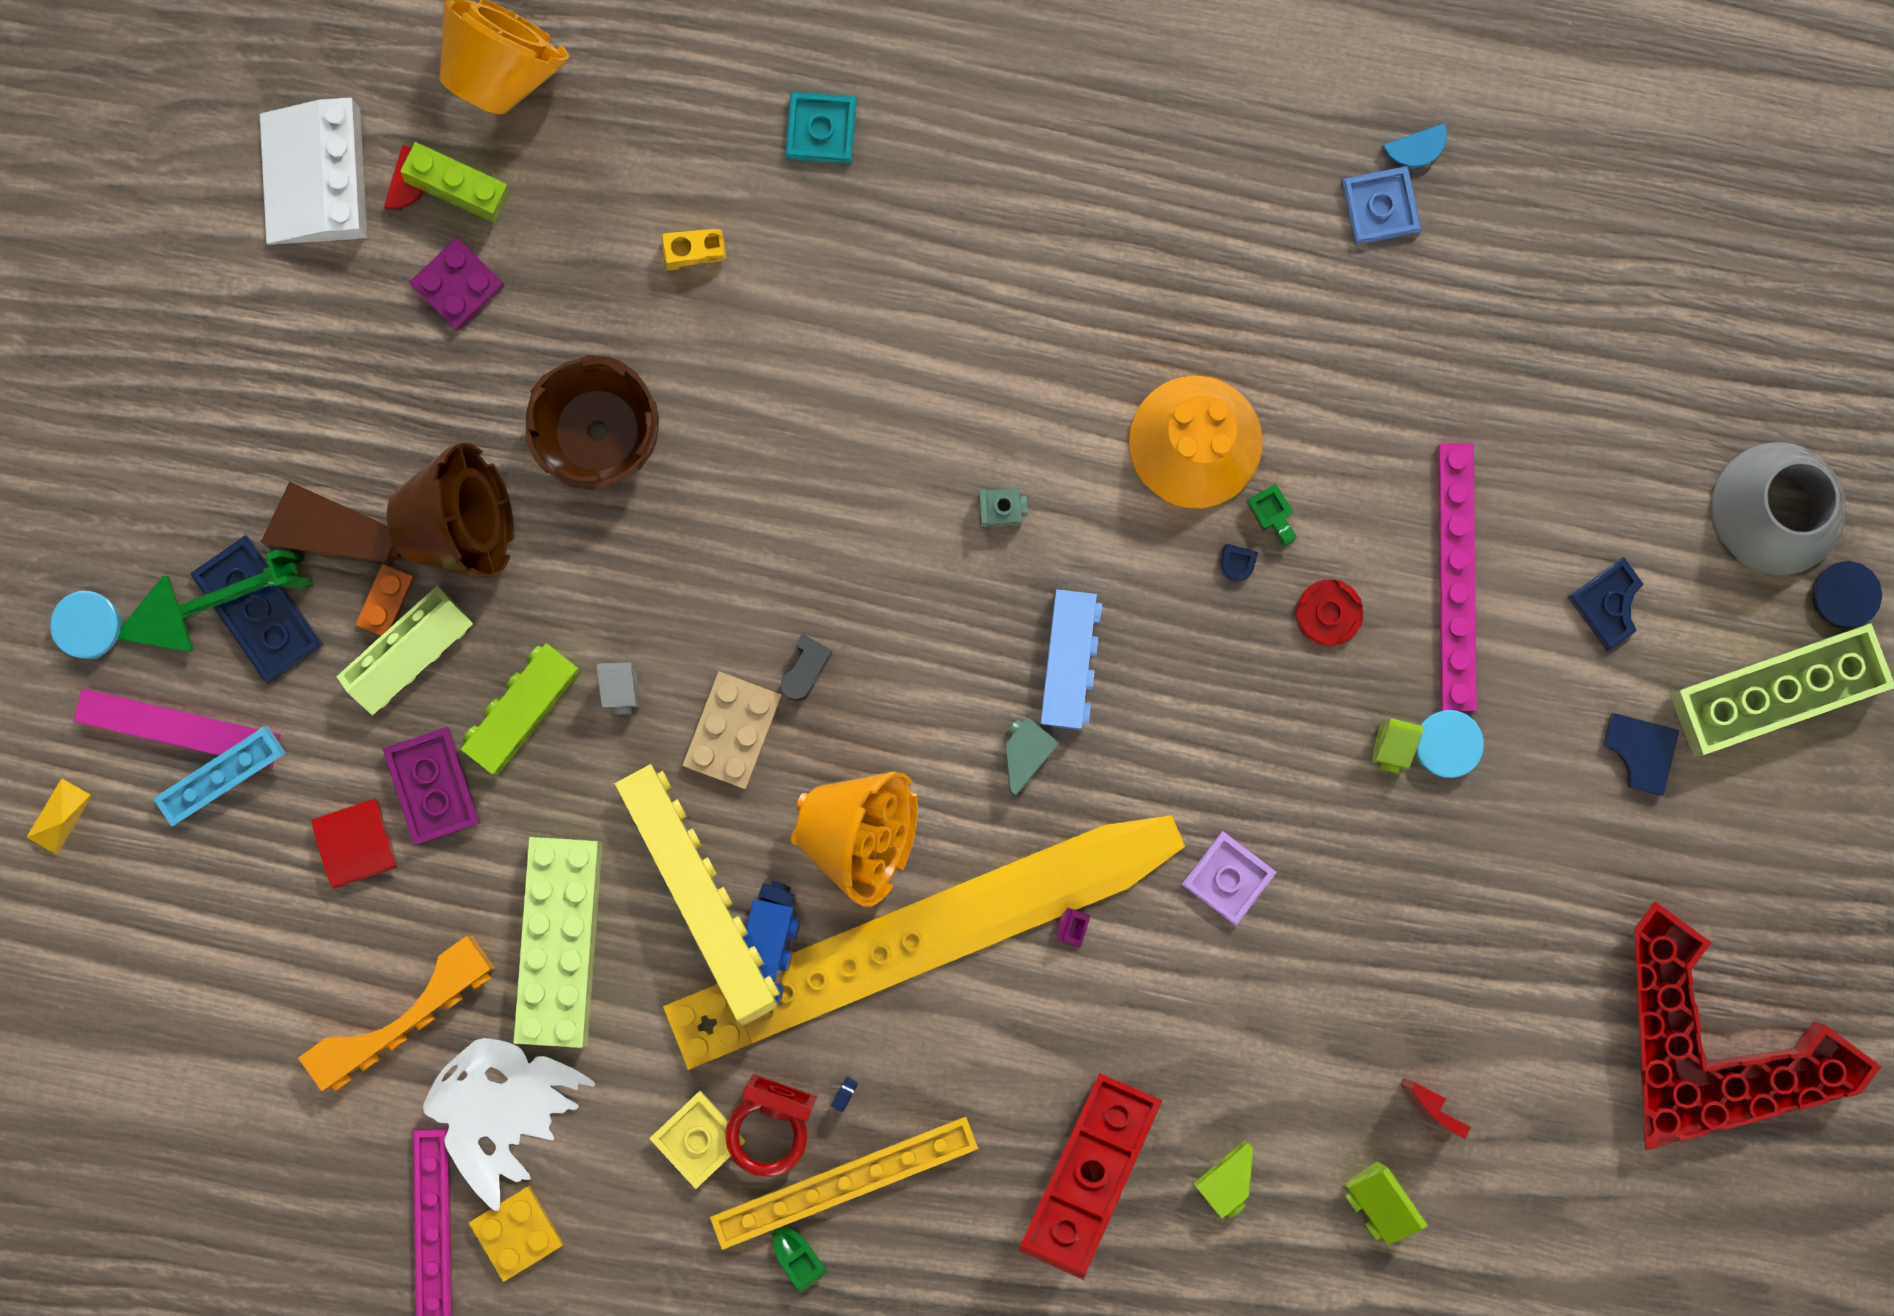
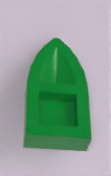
(797, 1258)

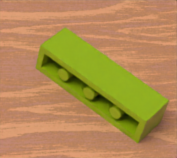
(520, 709)

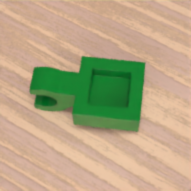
(1272, 510)

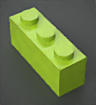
(455, 182)

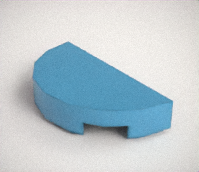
(1417, 149)

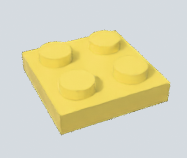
(695, 1139)

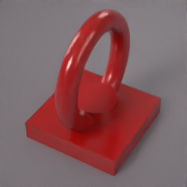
(778, 1103)

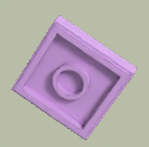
(1228, 878)

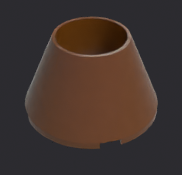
(454, 515)

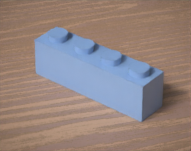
(1069, 659)

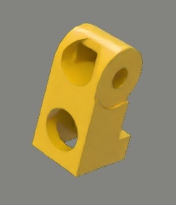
(693, 248)

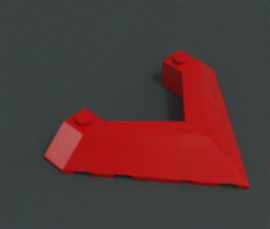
(1696, 1096)

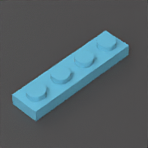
(219, 775)

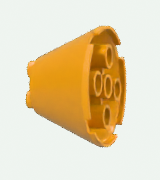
(1195, 442)
(859, 832)

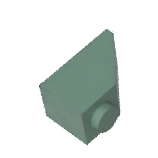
(1026, 752)

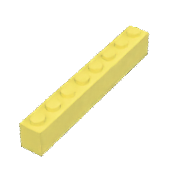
(697, 894)

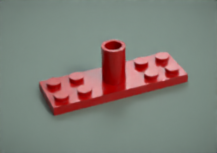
(1090, 1176)

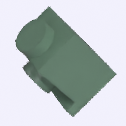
(992, 516)

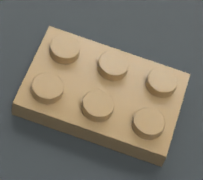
(732, 730)

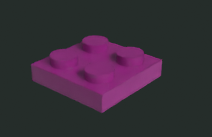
(456, 283)

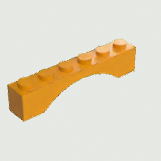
(455, 971)

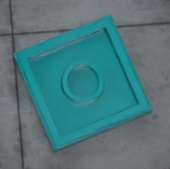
(821, 127)

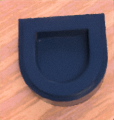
(1237, 562)
(844, 1094)

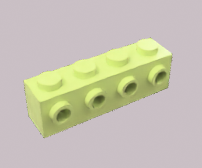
(404, 650)

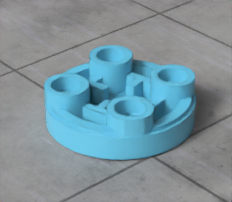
(85, 625)
(1450, 744)

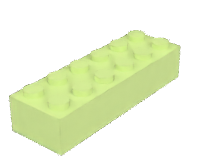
(1782, 690)
(558, 942)

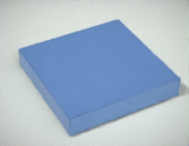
(1381, 205)

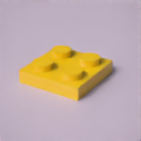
(516, 1233)

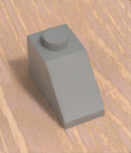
(619, 687)

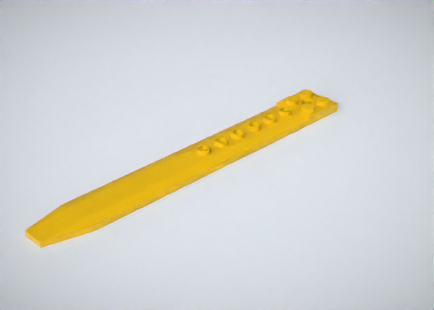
(934, 932)

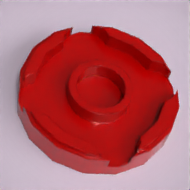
(1329, 612)

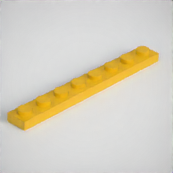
(844, 1182)

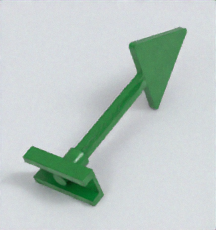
(161, 619)

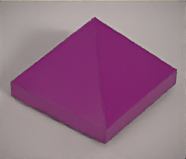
(1072, 927)

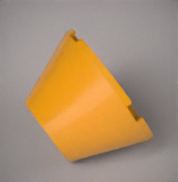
(494, 55)

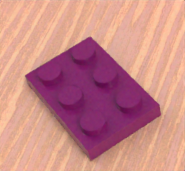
(431, 786)

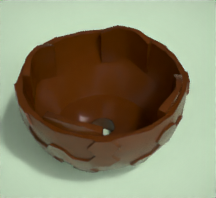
(574, 399)

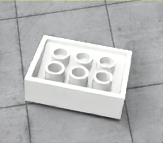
(313, 172)

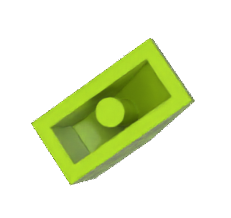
(1396, 745)
(1228, 1181)

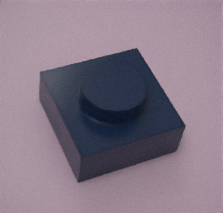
(777, 893)

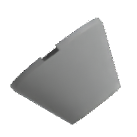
(1749, 528)

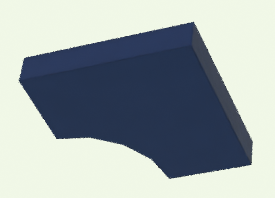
(1607, 603)
(1644, 749)

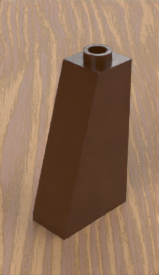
(328, 529)

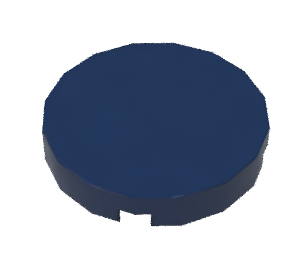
(1847, 594)

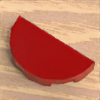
(401, 193)

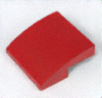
(354, 843)
(1431, 1104)

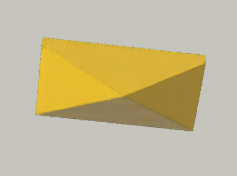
(59, 816)

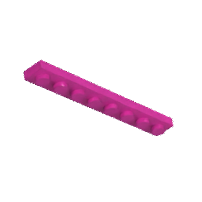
(1457, 577)

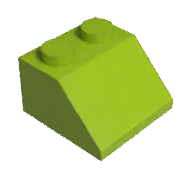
(1384, 1204)

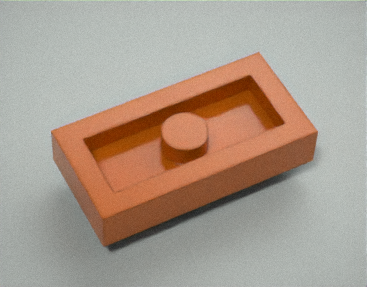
(385, 600)

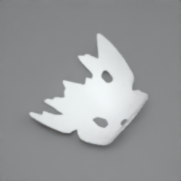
(497, 1110)

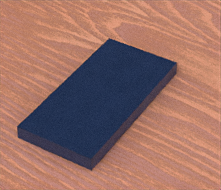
(264, 621)

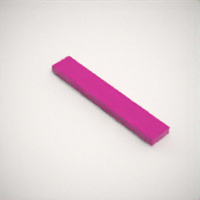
(159, 723)
(432, 1223)

